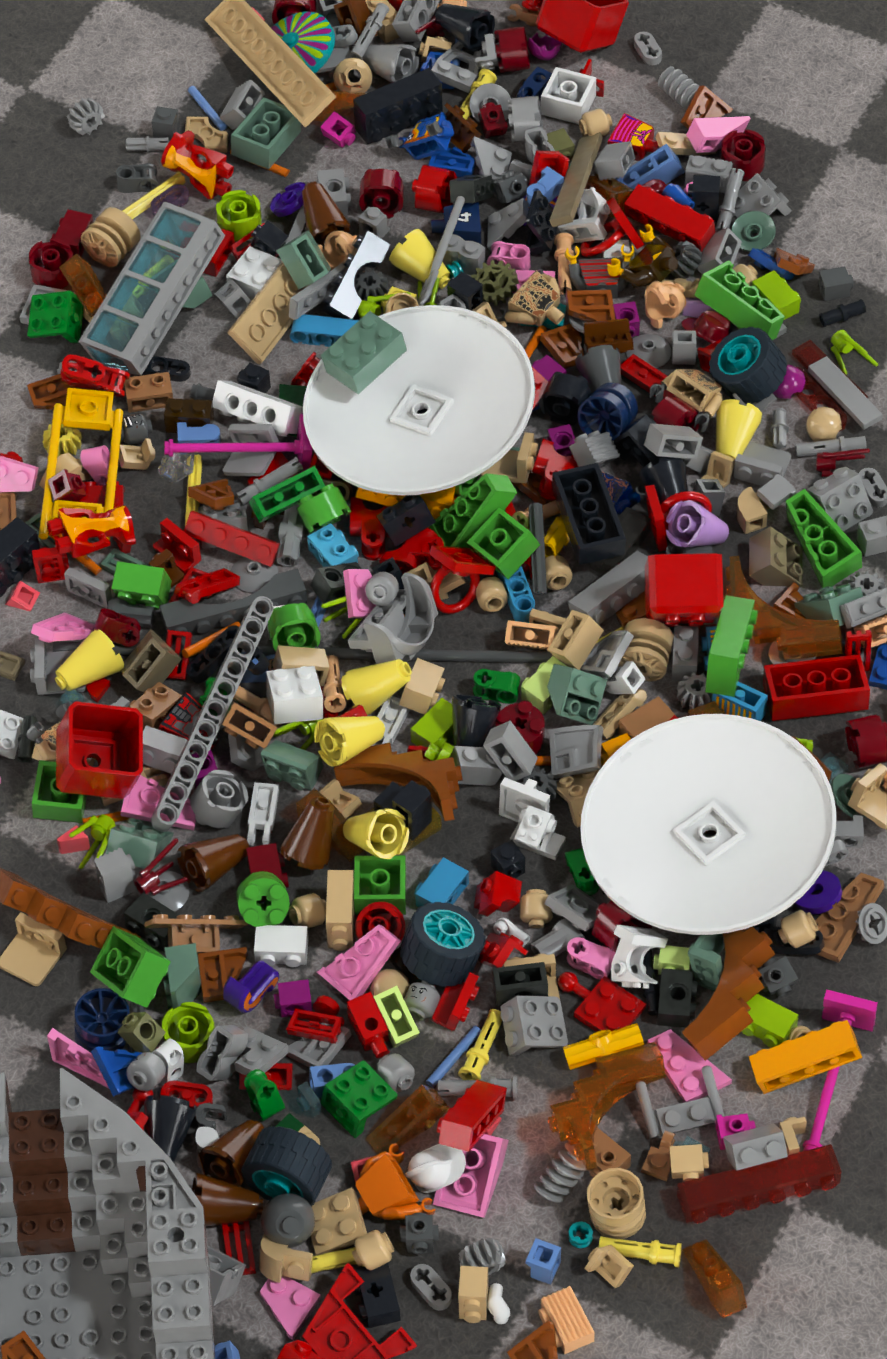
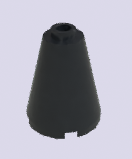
(466, 24)
(667, 476)
(472, 719)
(168, 1122)

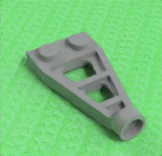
(455, 75)

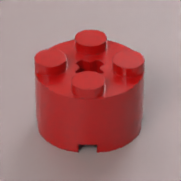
(433, 188)

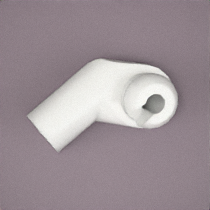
(507, 927)
(497, 1305)

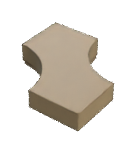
(208, 135)

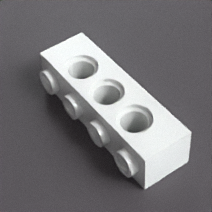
(226, 400)

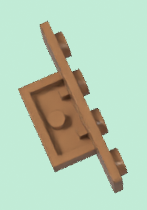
(200, 931)

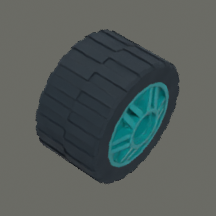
(748, 365)
(442, 944)
(286, 1163)

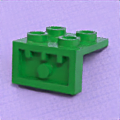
(56, 315)
(356, 1097)

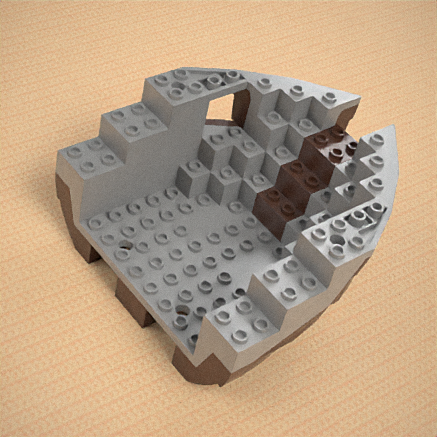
(98, 1236)

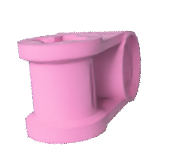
(515, 254)
(96, 462)
(591, 959)

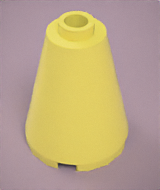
(416, 258)
(735, 426)
(89, 662)
(375, 683)
(346, 737)
(378, 832)

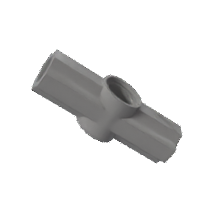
(290, 537)

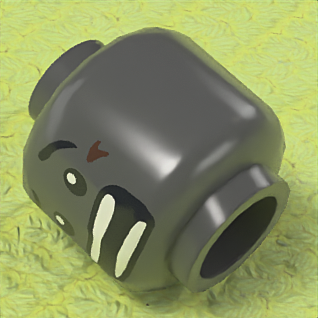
(135, 429)

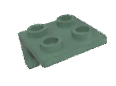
(706, 960)

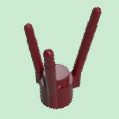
(432, 29)
(827, 461)
(149, 880)

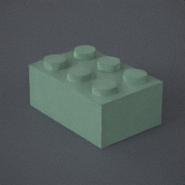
(265, 133)
(364, 352)

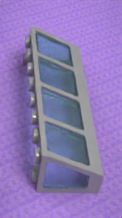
(151, 289)

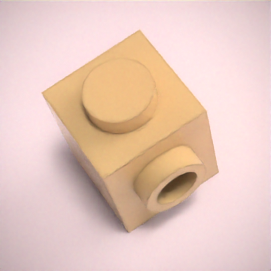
(688, 1162)

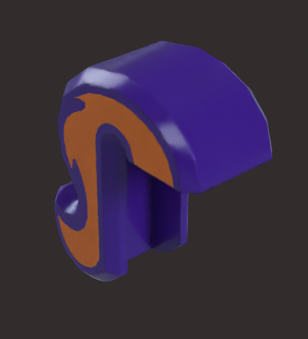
(251, 988)

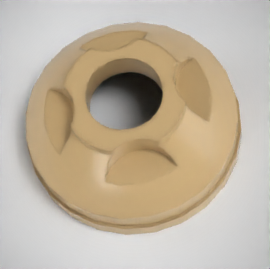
(341, 79)

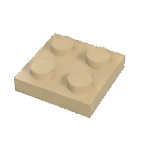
(337, 1222)

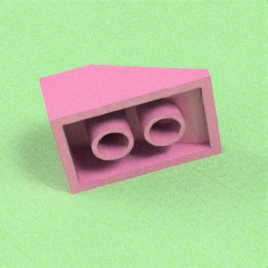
(476, 1185)

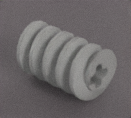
(678, 86)
(562, 1177)

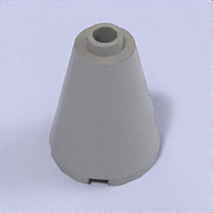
(392, 61)

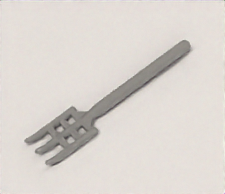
(429, 283)

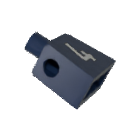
(468, 223)

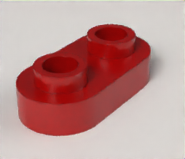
(188, 1091)

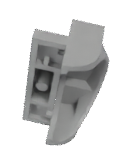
(390, 633)

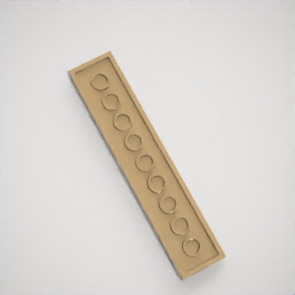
(271, 59)

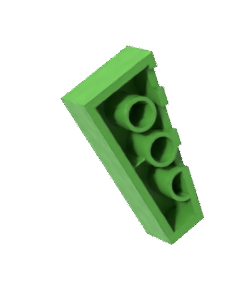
(737, 301)
(473, 509)
(822, 540)
(730, 645)

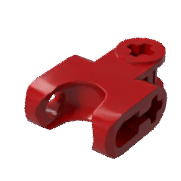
(83, 378)
(547, 463)
(368, 527)
(416, 551)

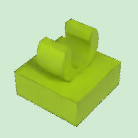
(435, 753)

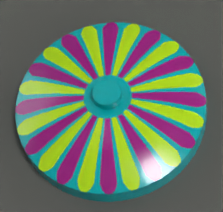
(308, 37)

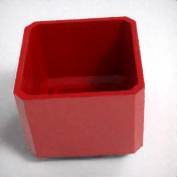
(582, 23)
(683, 588)
(108, 735)

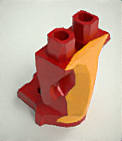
(205, 176)
(77, 530)

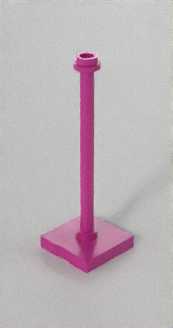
(300, 447)
(860, 1014)

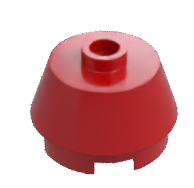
(380, 914)

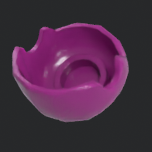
(544, 48)
(792, 383)

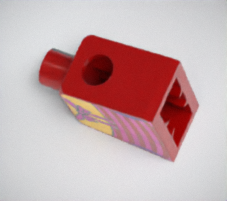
(638, 133)

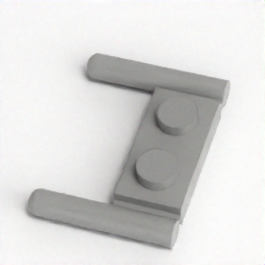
(683, 1115)

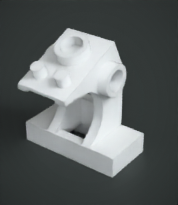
(592, 216)
(533, 827)
(631, 953)

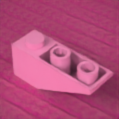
(708, 133)

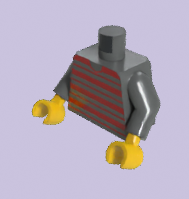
(594, 275)

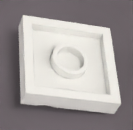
(516, 797)

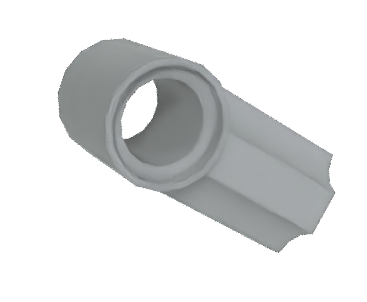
(557, 939)

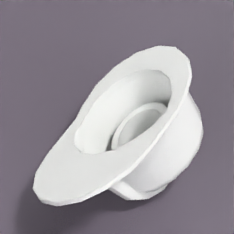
(436, 1168)

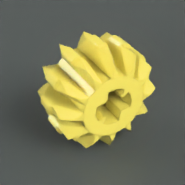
(69, 440)

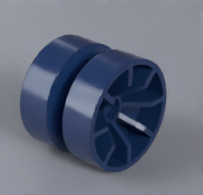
(608, 409)
(99, 1018)

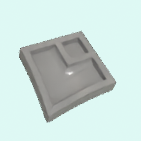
(607, 654)
(575, 750)

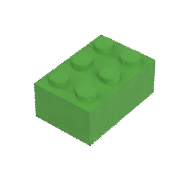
(130, 967)

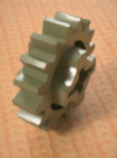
(497, 281)

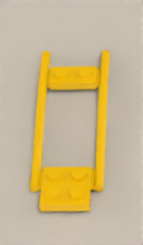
(88, 411)

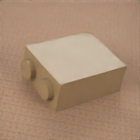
(340, 909)

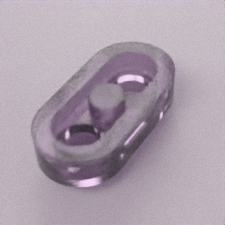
(170, 196)

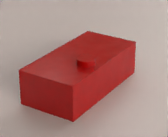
(816, 687)

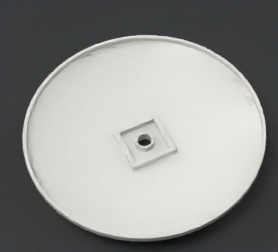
(456, 367)
(697, 776)

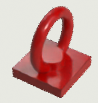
(621, 226)
(658, 513)
(463, 563)

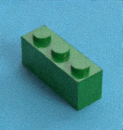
(286, 494)

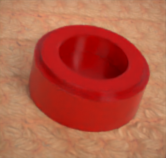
(326, 1005)

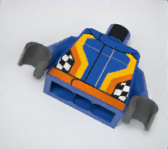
(427, 138)

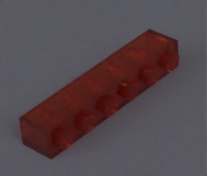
(759, 1184)

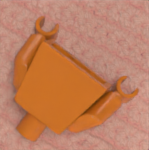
(386, 1188)

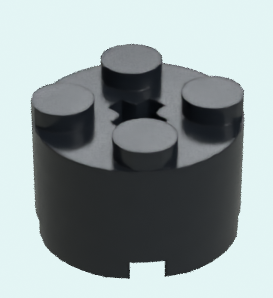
(564, 397)

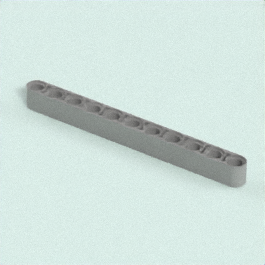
(208, 722)

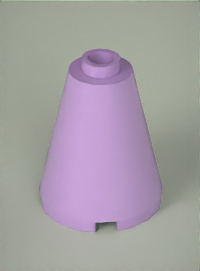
(694, 526)

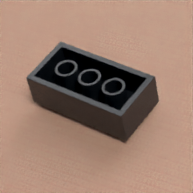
(397, 106)
(588, 513)
(16, 555)

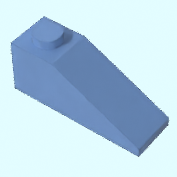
(660, 165)

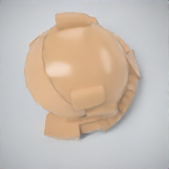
(337, 247)
(663, 301)

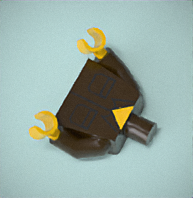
(650, 264)

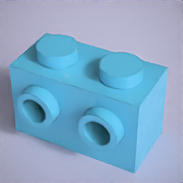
(331, 547)

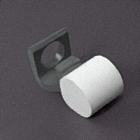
(207, 1129)

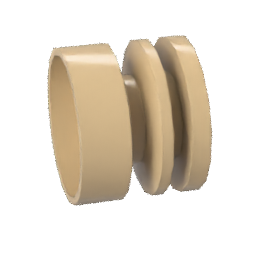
(110, 237)
(649, 647)
(616, 1203)

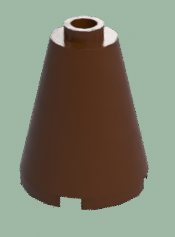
(322, 213)
(311, 835)
(211, 859)
(229, 1153)
(225, 1202)

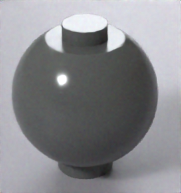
(288, 1220)

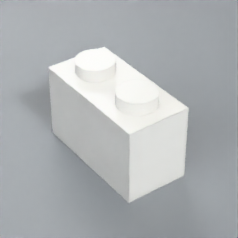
(281, 945)

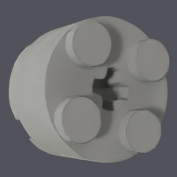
(524, 116)
(218, 799)

